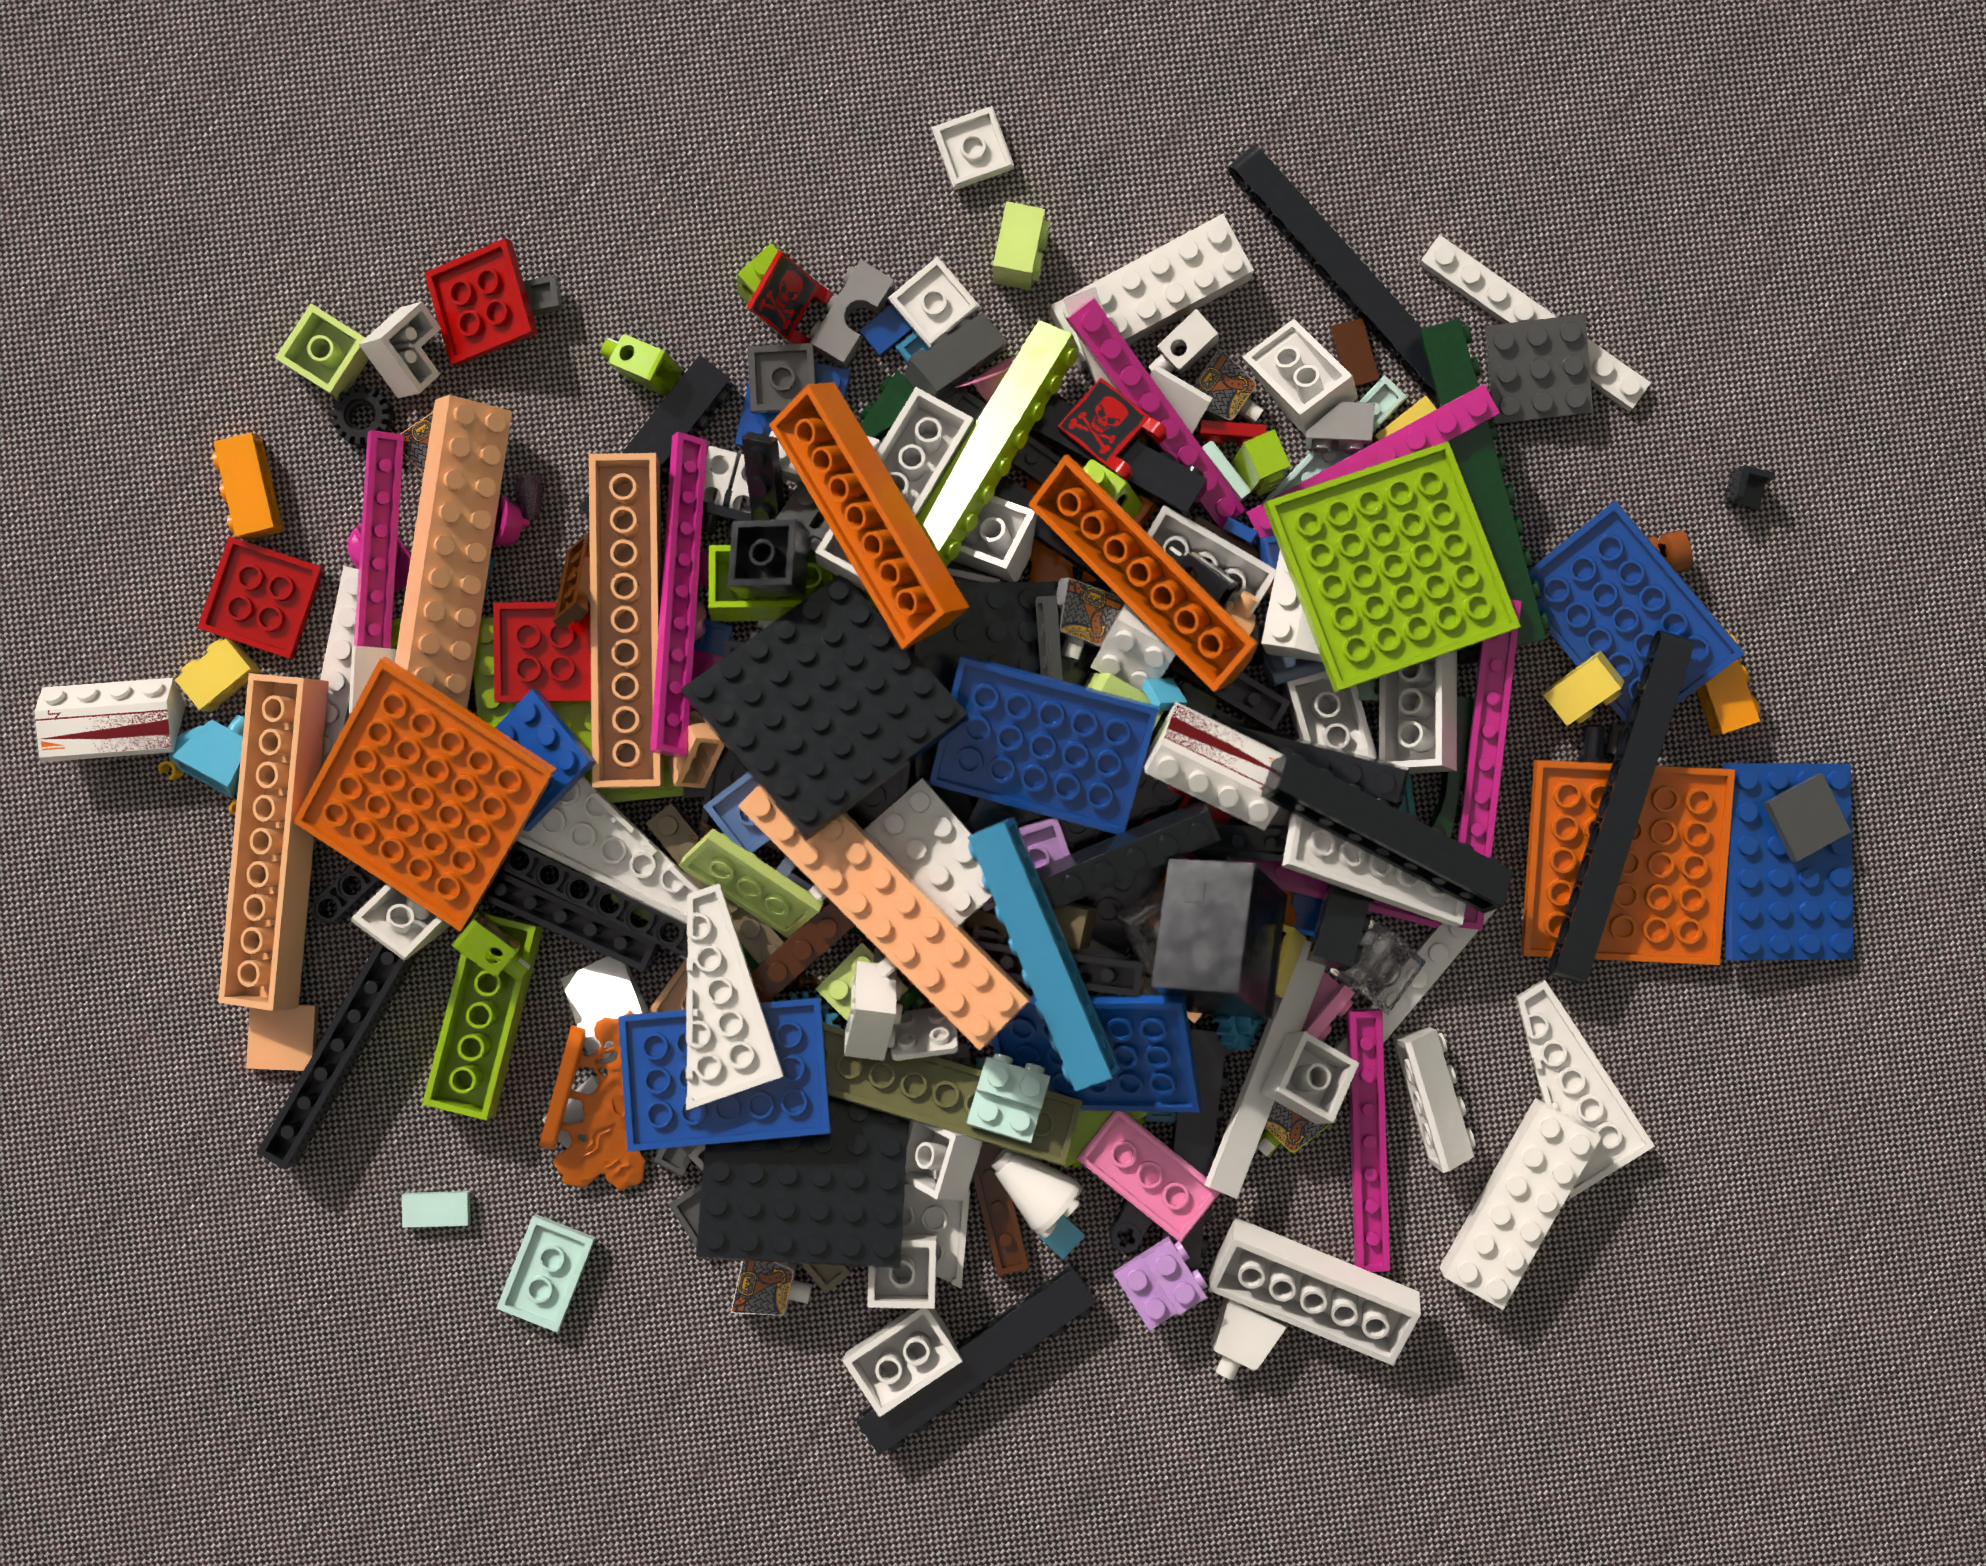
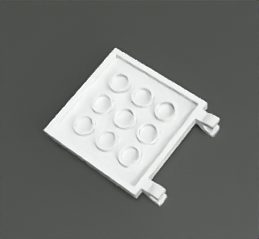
(932, 850)

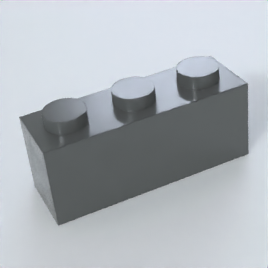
(955, 356)

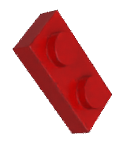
(1228, 431)

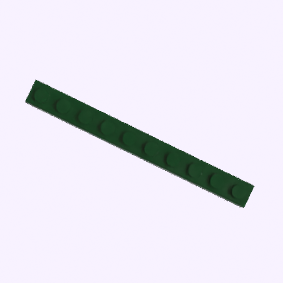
(1481, 468)

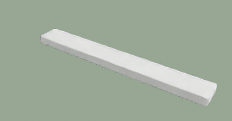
(1252, 1106)

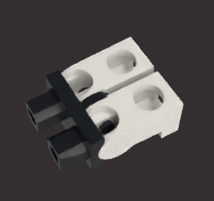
(722, 496)

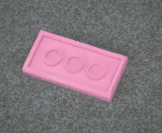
(1148, 1174)

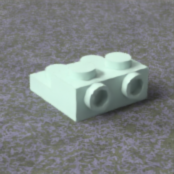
(1008, 1098)

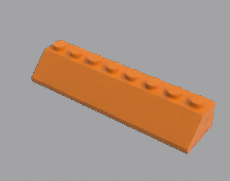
(868, 514)
(1143, 575)

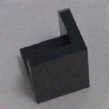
(1747, 487)

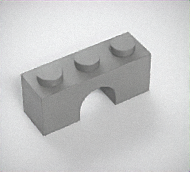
(863, 288)

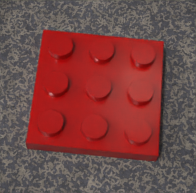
(481, 302)
(261, 597)
(540, 654)

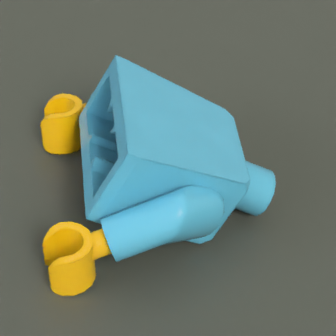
(209, 755)

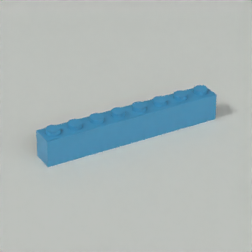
(1043, 954)

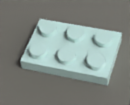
(546, 1273)

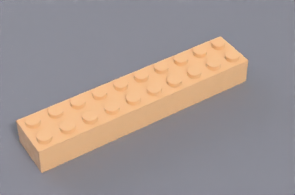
(453, 544)
(624, 617)
(270, 851)
(899, 920)

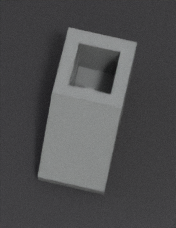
(1344, 428)

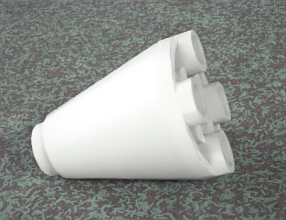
(1037, 1190)

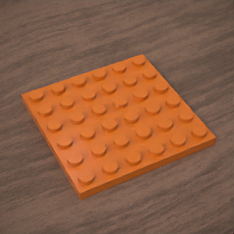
(423, 794)
(1673, 874)

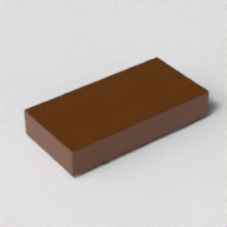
(1355, 351)

